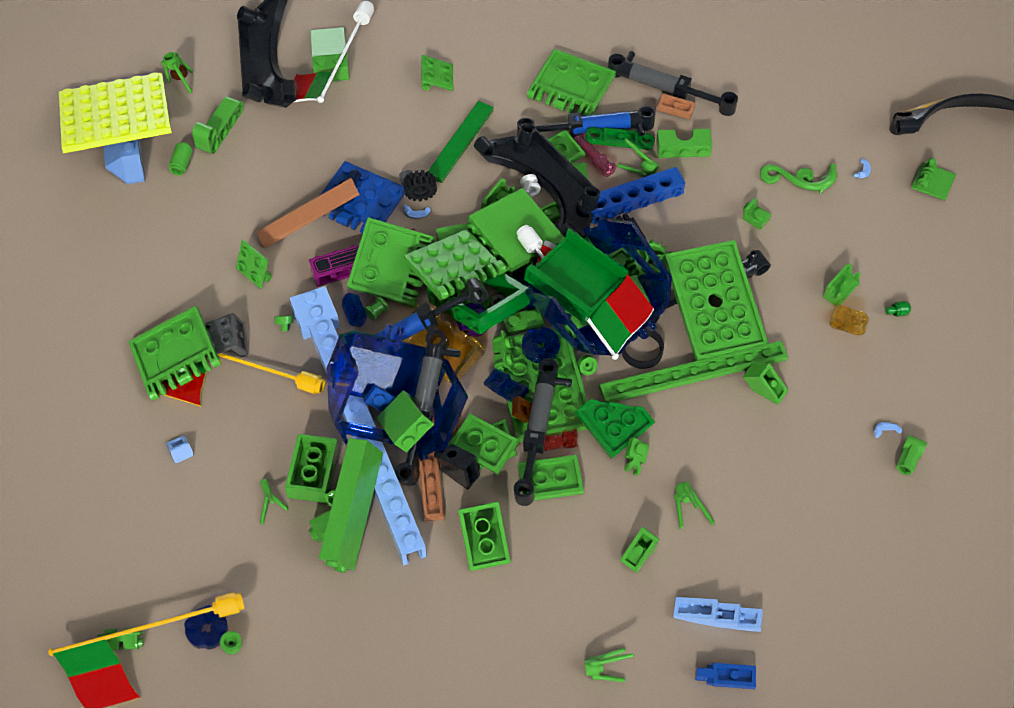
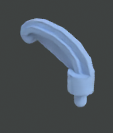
(866, 170)
(416, 214)
(886, 426)

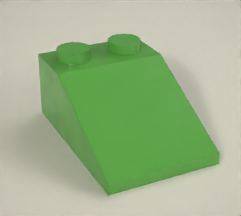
(484, 536)

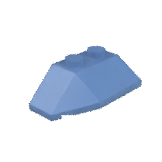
(125, 161)

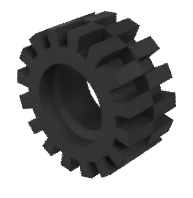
(419, 185)

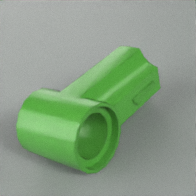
(912, 451)

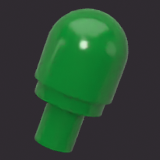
(899, 309)

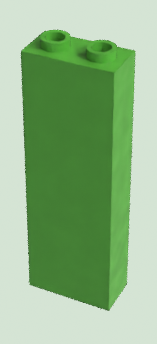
(351, 505)

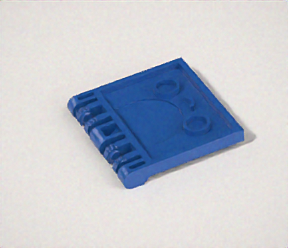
(376, 198)

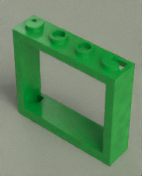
(515, 301)

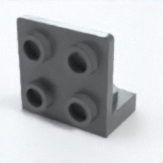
(228, 334)

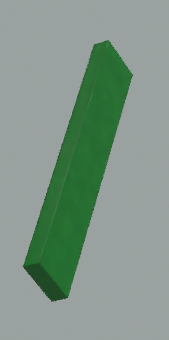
(460, 141)

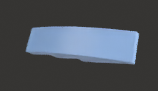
(718, 614)

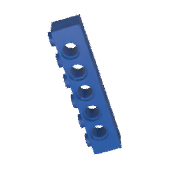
(638, 194)

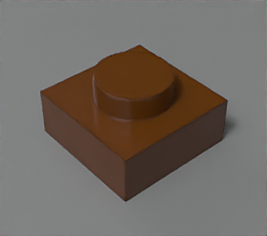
(521, 409)

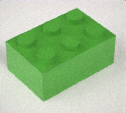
(312, 468)

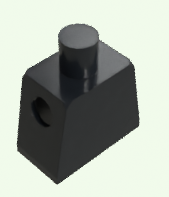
(459, 465)

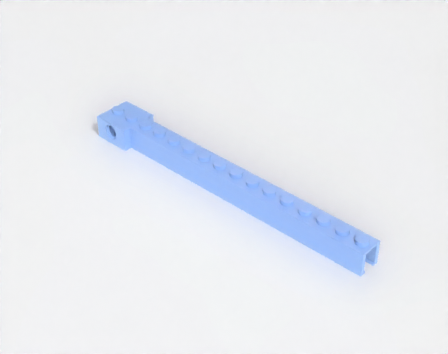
(318, 320)

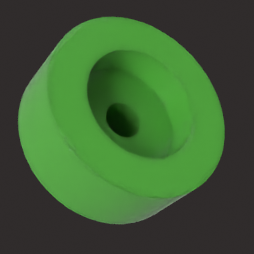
(284, 321)
(587, 364)
(231, 642)

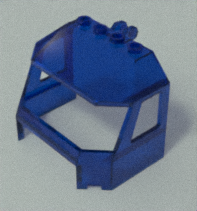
(609, 237)
(395, 366)

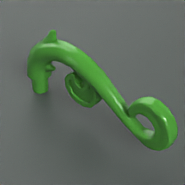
(799, 181)

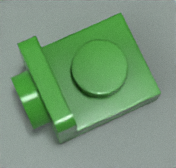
(755, 215)

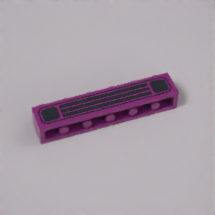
(334, 265)

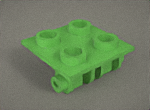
(436, 73)
(933, 180)
(252, 264)

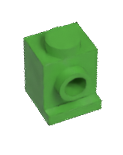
(318, 527)

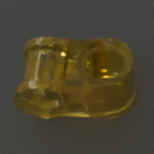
(848, 319)

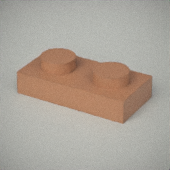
(676, 106)

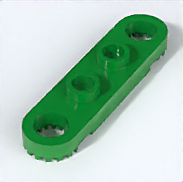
(617, 138)

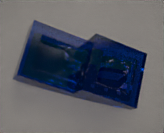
(504, 386)

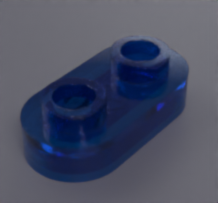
(354, 310)

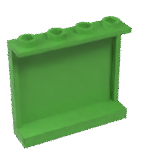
(499, 222)

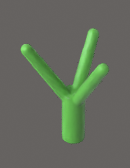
(269, 496)

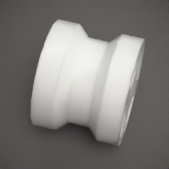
(530, 184)

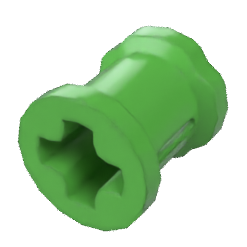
(376, 308)

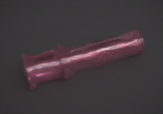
(599, 159)

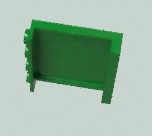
(577, 275)

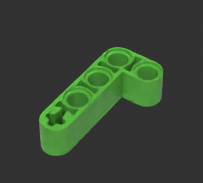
(211, 135)

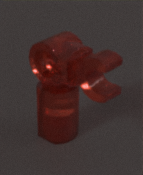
(568, 440)

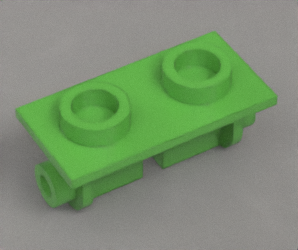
(503, 345)
(130, 640)

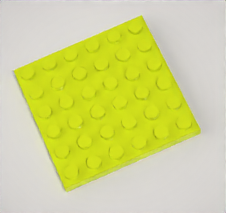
(113, 112)

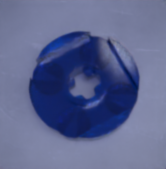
(543, 335)
(205, 639)

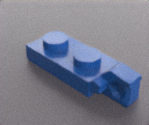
(728, 675)

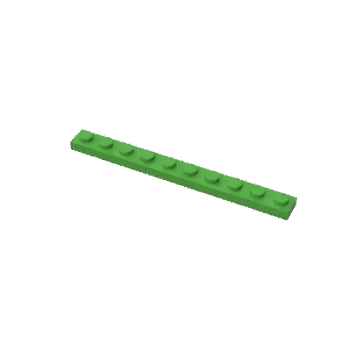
(691, 372)

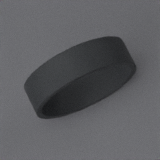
(646, 364)

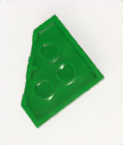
(613, 423)

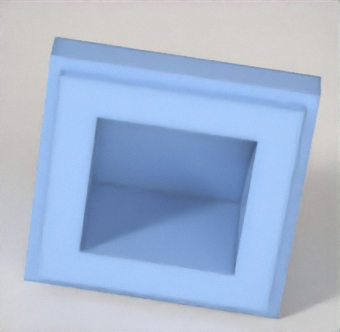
(179, 449)

